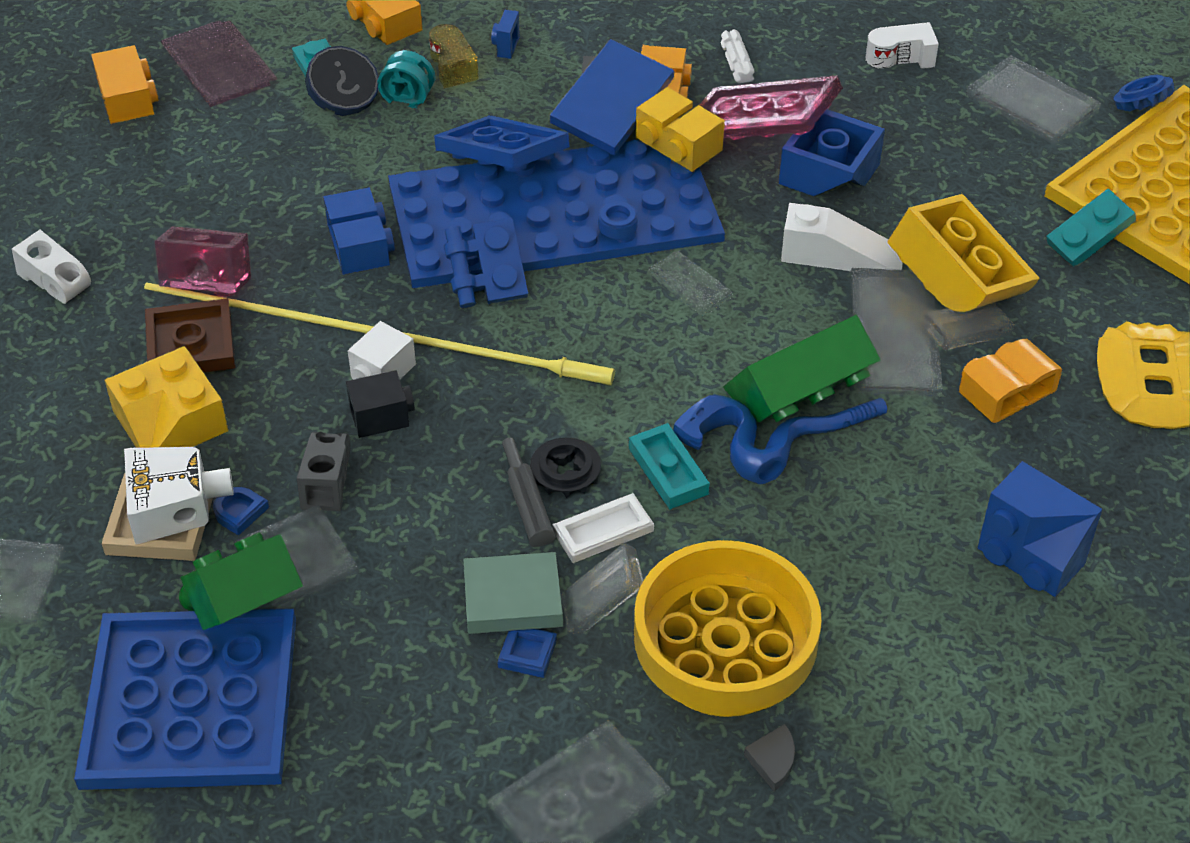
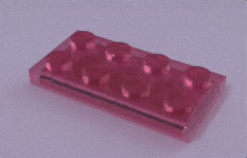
(772, 106)

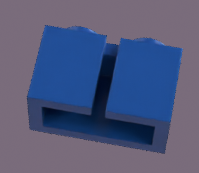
(358, 230)

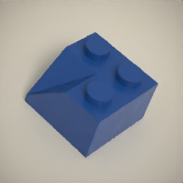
(831, 154)
(1038, 529)

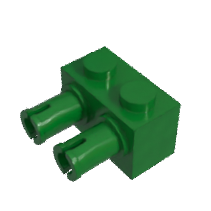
(239, 582)

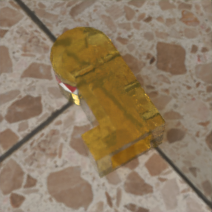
(453, 54)

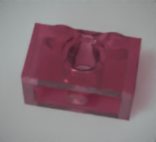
(222, 251)

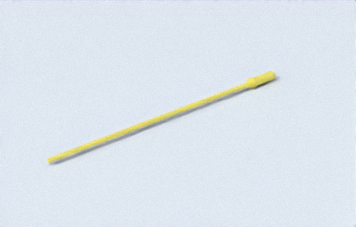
(561, 366)

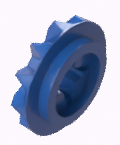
(1144, 92)

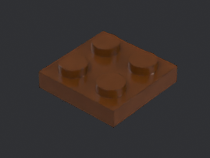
(198, 326)

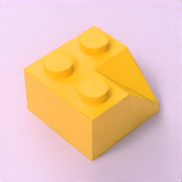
(167, 402)

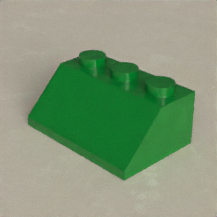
(805, 371)

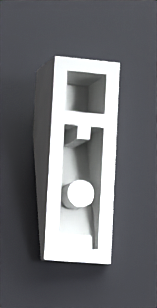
(833, 241)

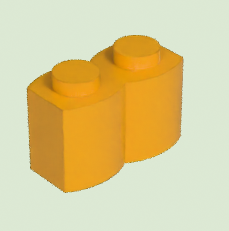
(1009, 379)

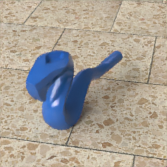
(768, 463)

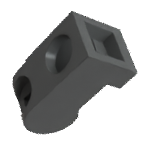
(324, 471)

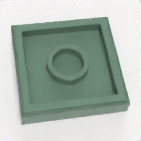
(512, 593)

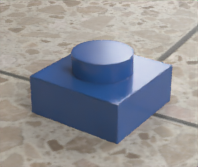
(506, 34)

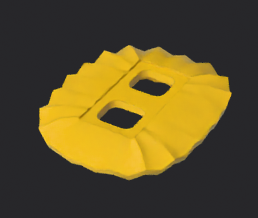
(1124, 374)

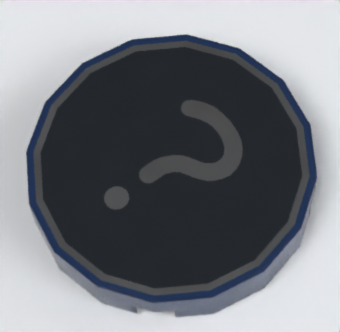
(341, 80)

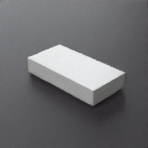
(603, 528)

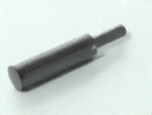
(528, 497)

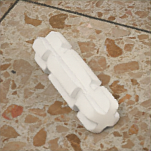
(737, 56)

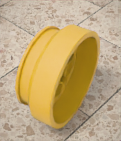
(738, 583)

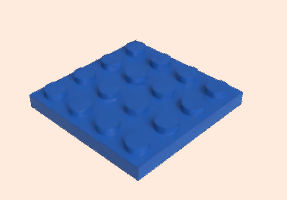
(187, 701)

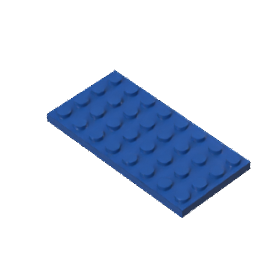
(553, 208)

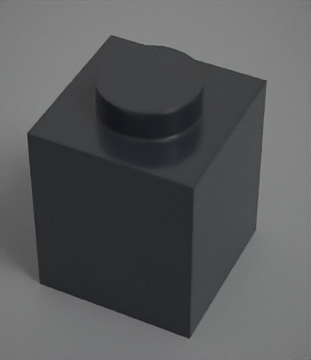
(379, 403)

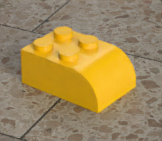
(960, 255)

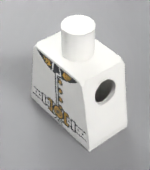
(170, 490)

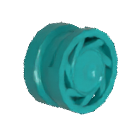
(405, 78)

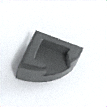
(773, 756)

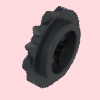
(560, 452)

